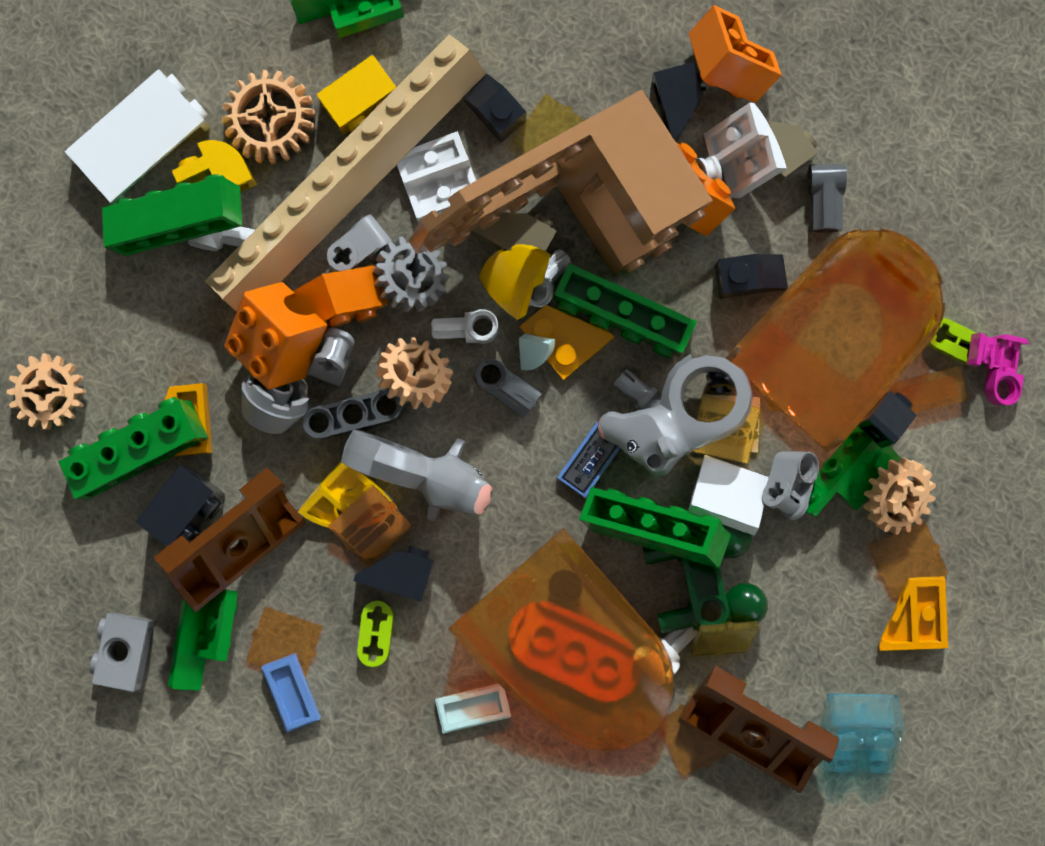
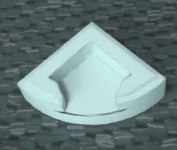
(534, 350)

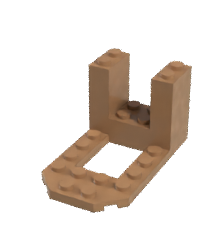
(613, 171)

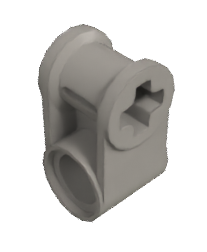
(362, 243)
(332, 356)
(791, 479)

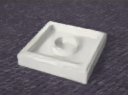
(729, 494)

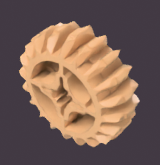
(255, 116)

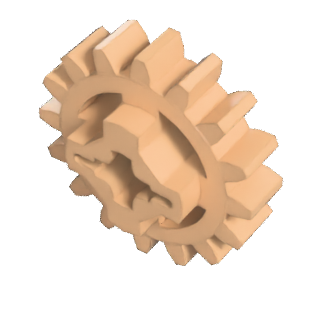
(397, 370)
(46, 405)
(900, 496)

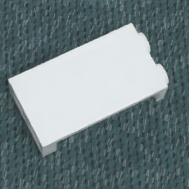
(137, 135)

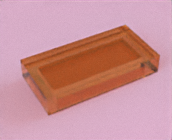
(933, 389)

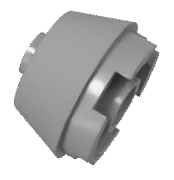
(273, 409)

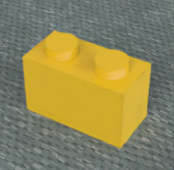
(356, 94)

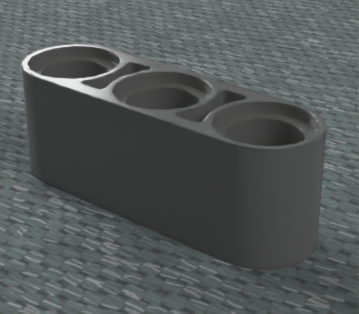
(336, 414)

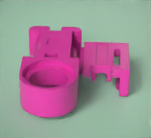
(1001, 356)

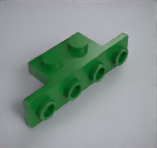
(348, 15)
(849, 472)
(201, 637)

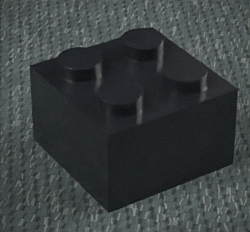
(181, 506)

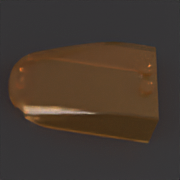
(844, 332)
(571, 649)

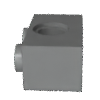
(136, 635)

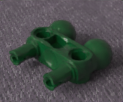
(705, 585)

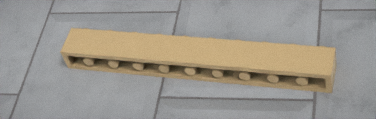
(349, 172)

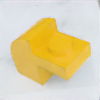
(216, 159)

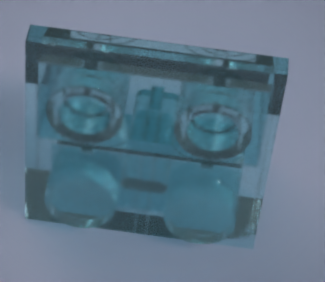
(868, 732)

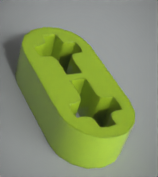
(950, 348)
(384, 634)

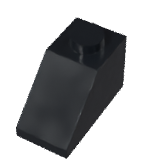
(678, 95)
(495, 107)
(750, 274)
(888, 419)
(400, 573)

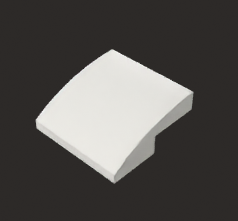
(745, 150)
(435, 173)

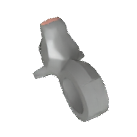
(666, 432)
(443, 480)

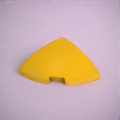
(513, 275)
(330, 496)

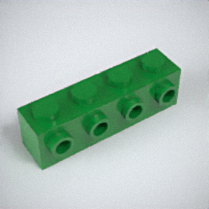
(172, 215)
(624, 310)
(132, 449)
(655, 526)

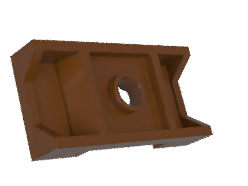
(208, 564)
(729, 717)

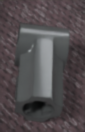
(827, 193)
(509, 389)

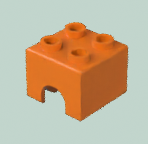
(271, 338)

